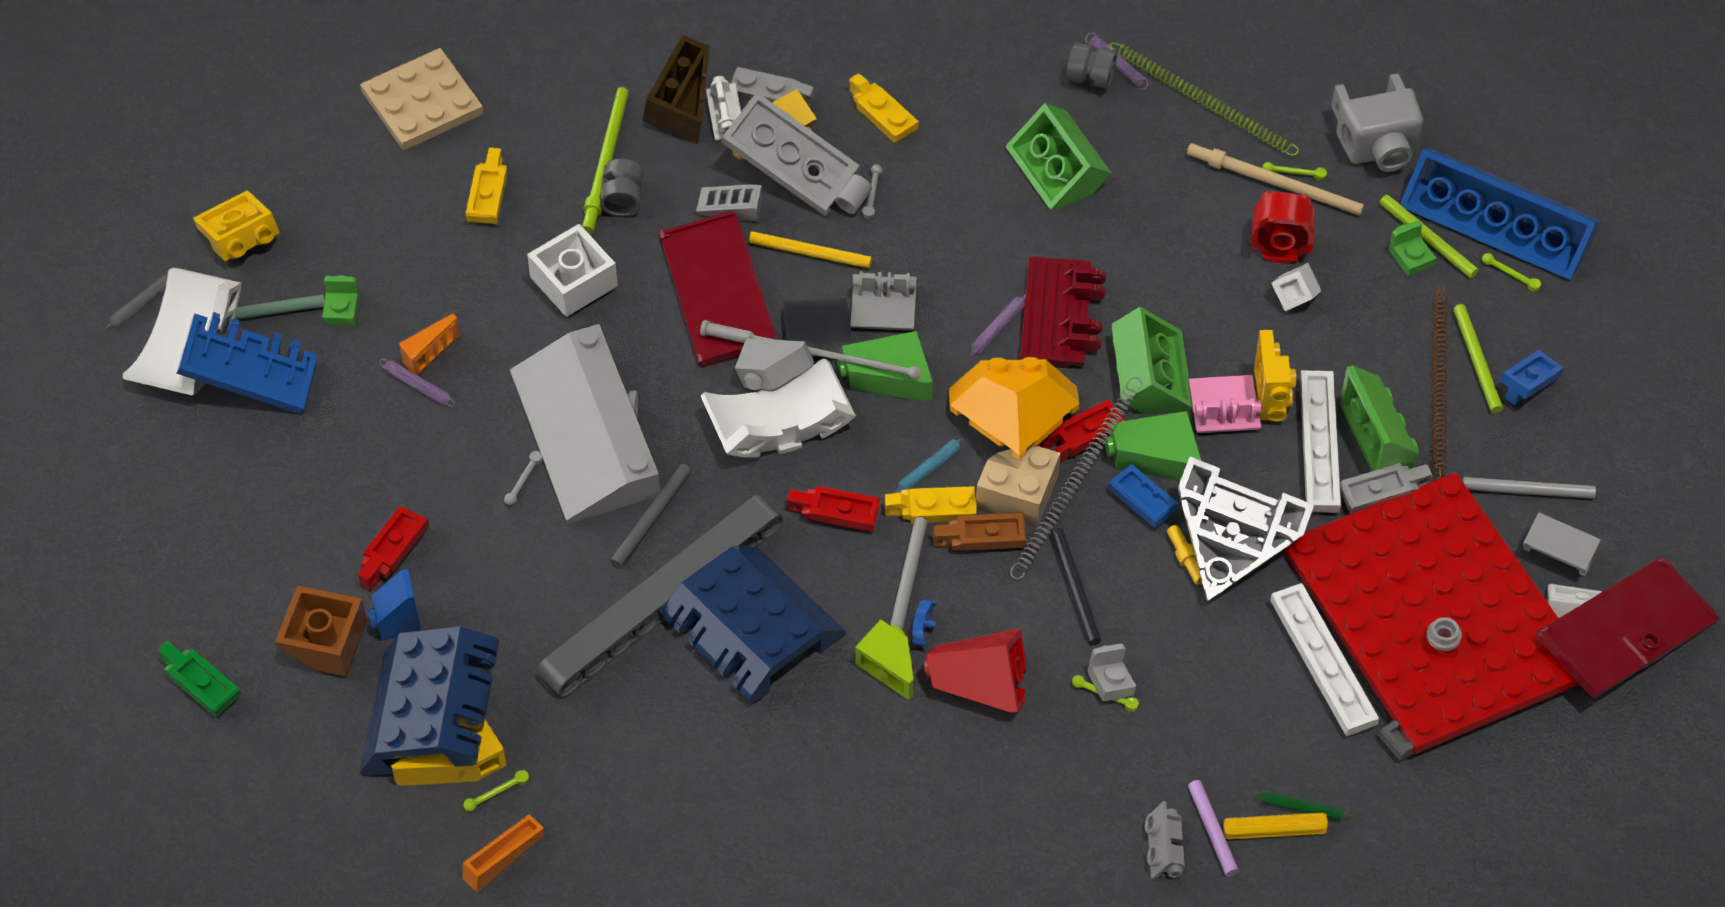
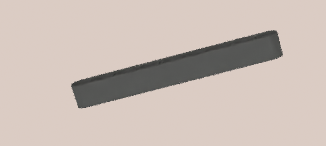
(641, 608)

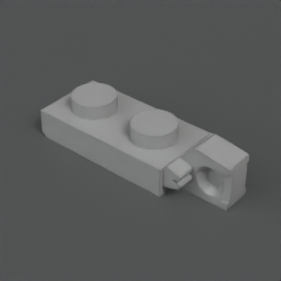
(768, 85)
(1382, 485)

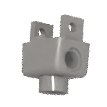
(1380, 125)

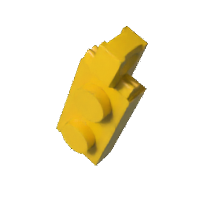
(882, 109)
(487, 189)
(932, 503)

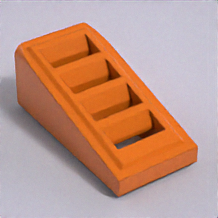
(428, 344)

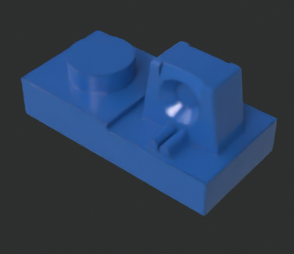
(1530, 376)

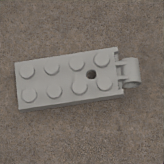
(786, 151)

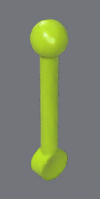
(1319, 173)
(1532, 284)
(1131, 703)
(521, 778)

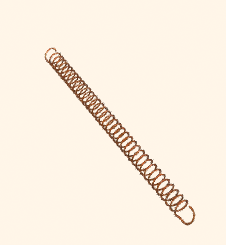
(1434, 356)

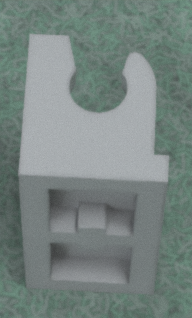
(1562, 543)

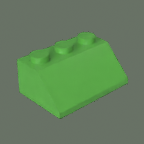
(1057, 158)
(1156, 355)
(1375, 421)

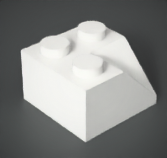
(572, 270)

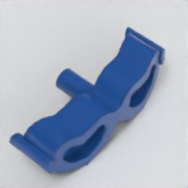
(922, 620)

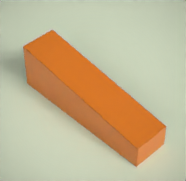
(501, 852)

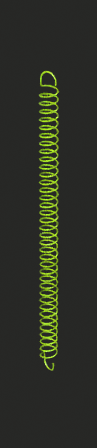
(1213, 102)

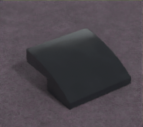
(819, 323)

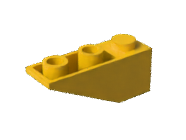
(440, 770)

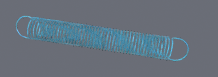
(929, 466)

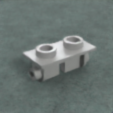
(1163, 828)

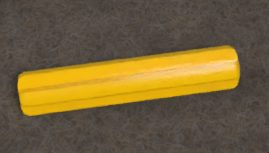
(1275, 825)

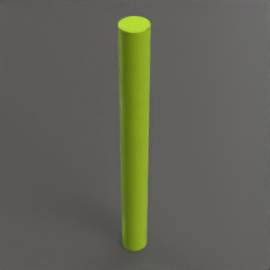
(1430, 237)
(1478, 359)

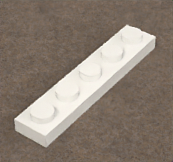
(1320, 441)
(1324, 659)

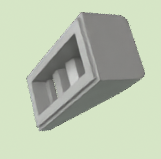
(741, 193)

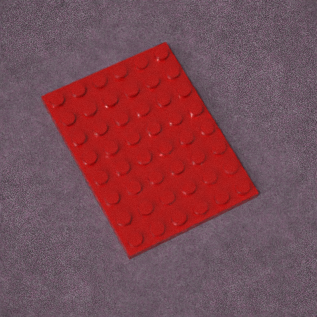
(1420, 560)

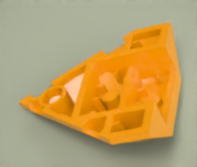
(1014, 401)

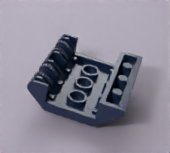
(749, 615)
(426, 693)

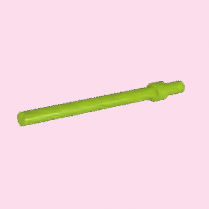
(592, 203)

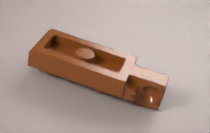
(982, 532)

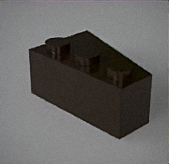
(679, 91)

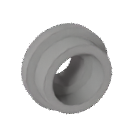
(1446, 627)

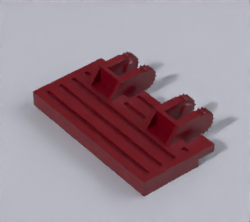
(1058, 310)

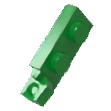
(199, 678)

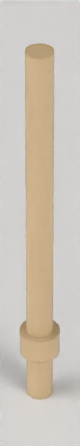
(1219, 159)

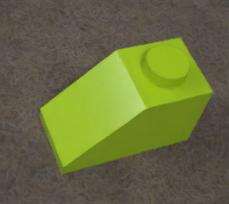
(887, 657)

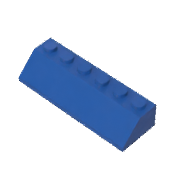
(1499, 213)

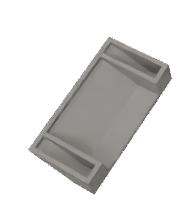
(585, 426)

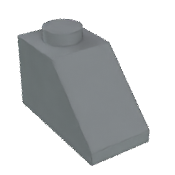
(771, 362)

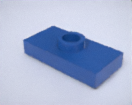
(1143, 496)

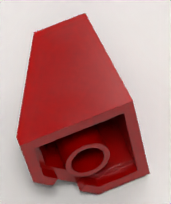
(981, 669)

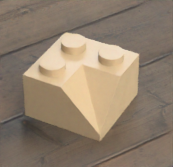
(1018, 485)

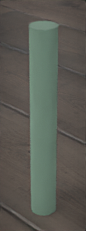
(280, 307)

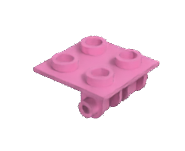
(1225, 404)

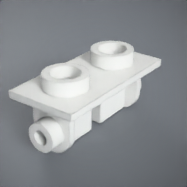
(723, 105)

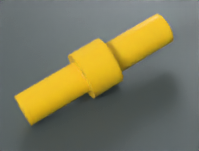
(1185, 553)

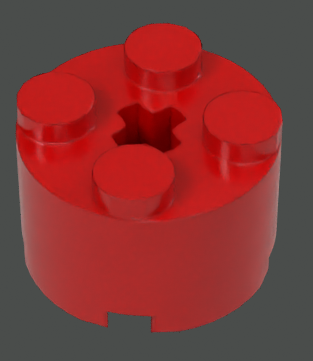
(1283, 226)

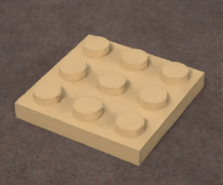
(421, 99)

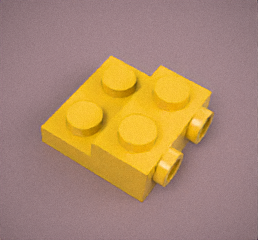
(237, 225)
(1273, 378)

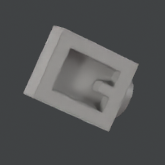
(1110, 673)

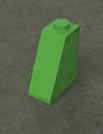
(897, 350)
(1154, 444)

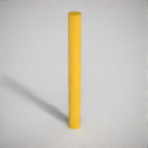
(810, 250)

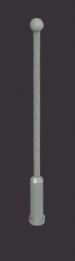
(740, 335)

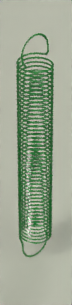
(1283, 802)

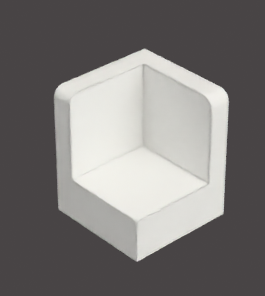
(1296, 287)

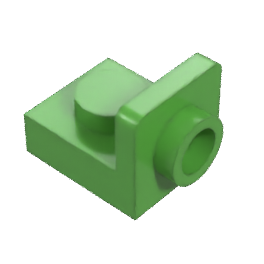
(1410, 249)
(340, 301)

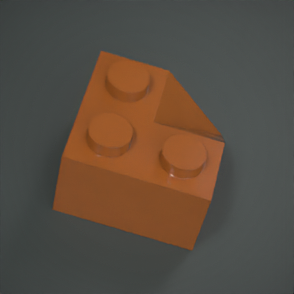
(322, 629)

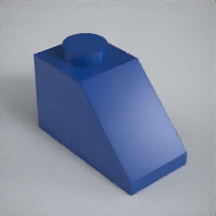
(395, 607)

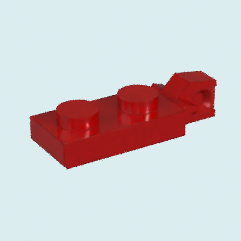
(835, 507)
(391, 546)

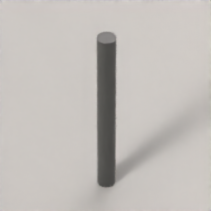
(650, 515)

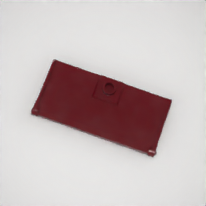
(716, 283)
(1627, 627)

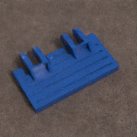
(246, 365)

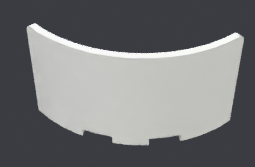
(183, 297)
(782, 416)

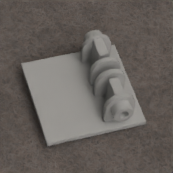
(883, 301)

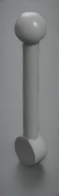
(868, 212)
(535, 459)

